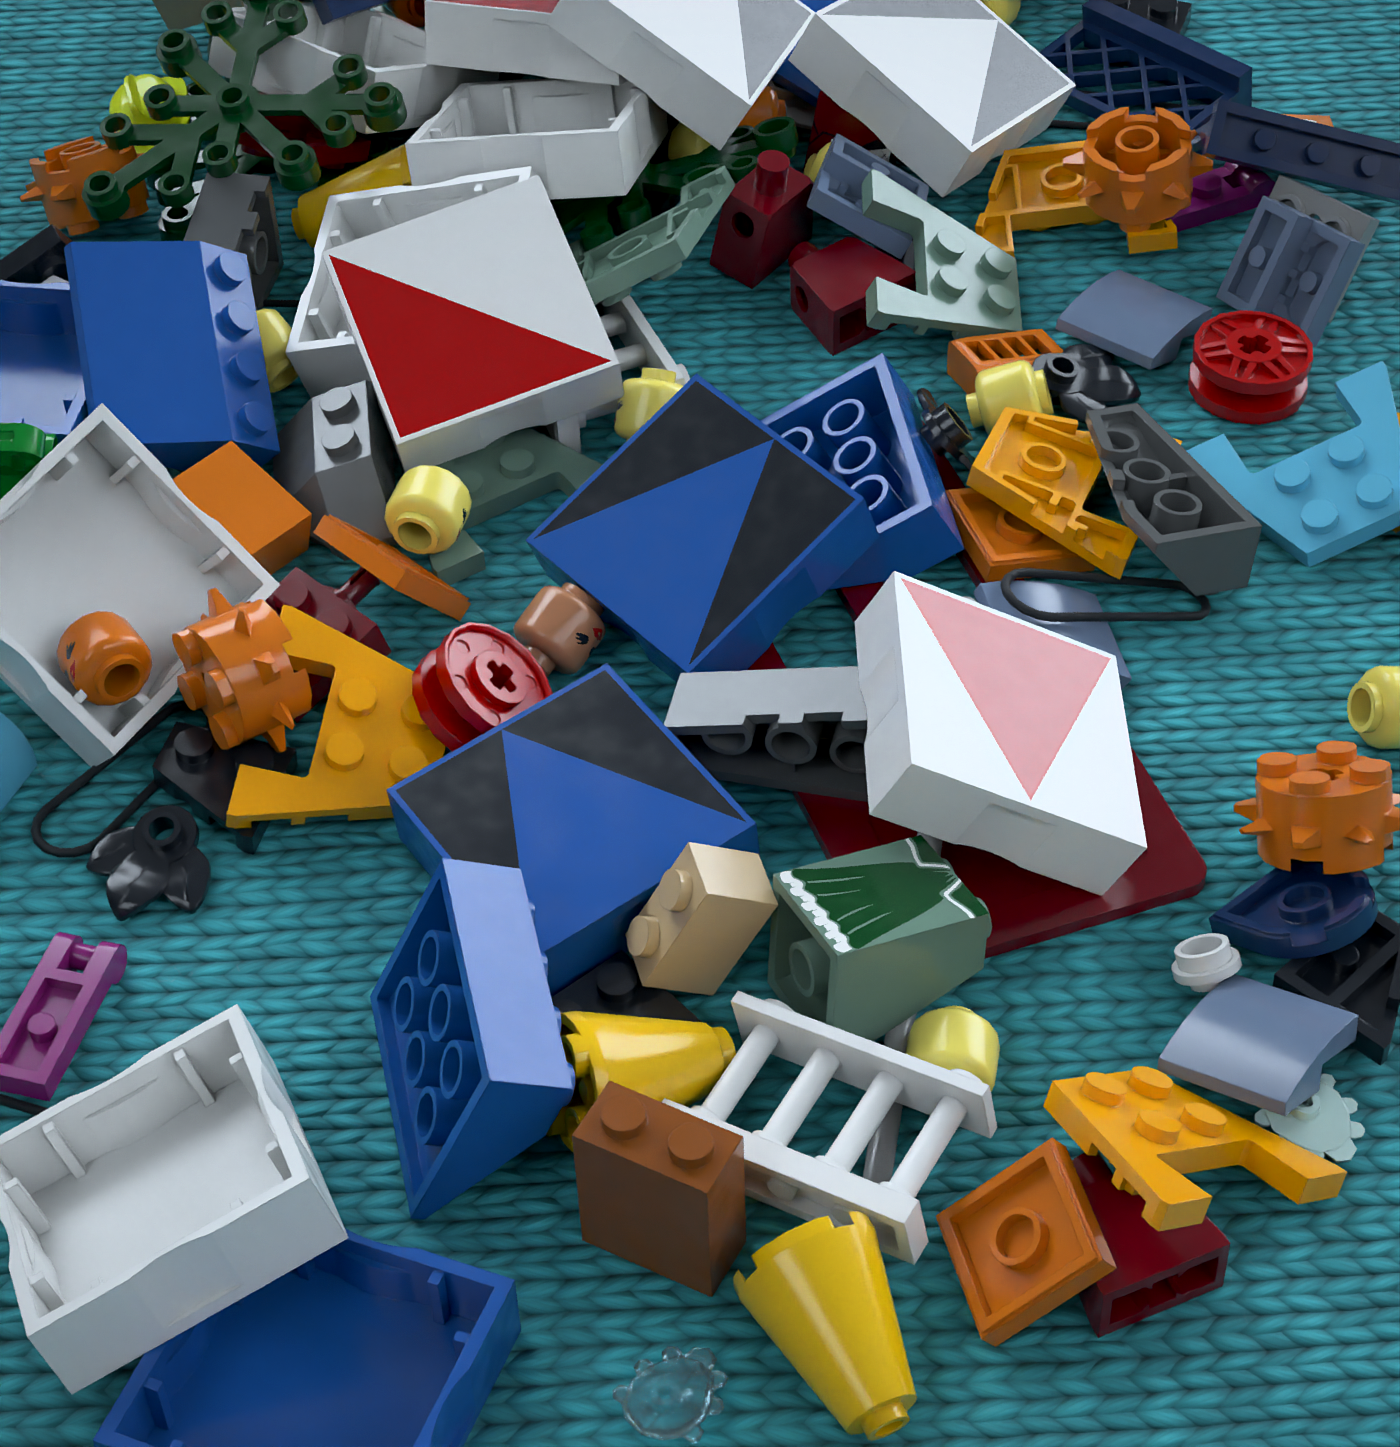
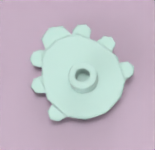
(1319, 1123)

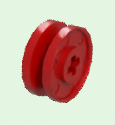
(1250, 367)
(475, 683)

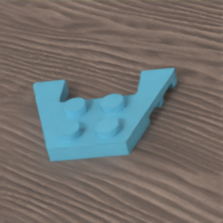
(1328, 493)

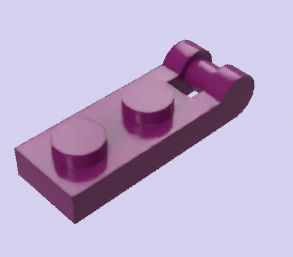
(1223, 194)
(56, 1013)

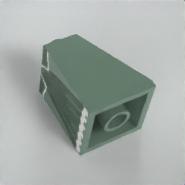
(873, 936)

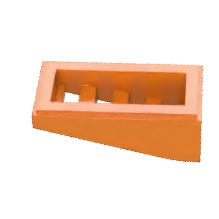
(975, 353)

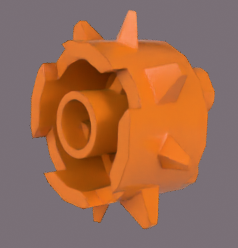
(1138, 167)
(63, 176)
(241, 672)
(1322, 808)

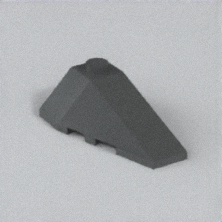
(1174, 501)

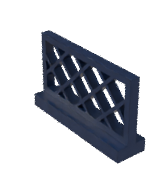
(1151, 55)
(1301, 150)

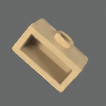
(700, 919)

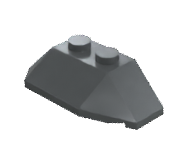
(339, 460)

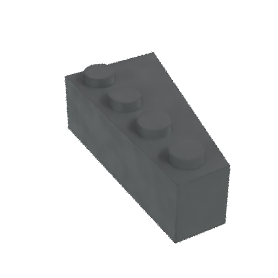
(241, 217)
(776, 728)

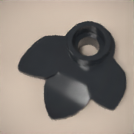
(1085, 380)
(944, 429)
(146, 868)

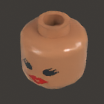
(561, 628)

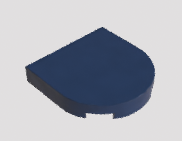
(1299, 912)

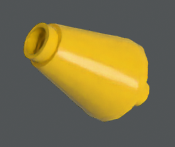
(642, 1054)

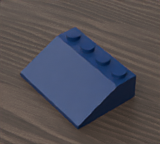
(173, 346)
(871, 440)
(468, 1033)

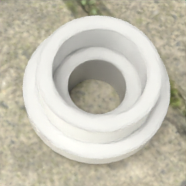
(1205, 961)

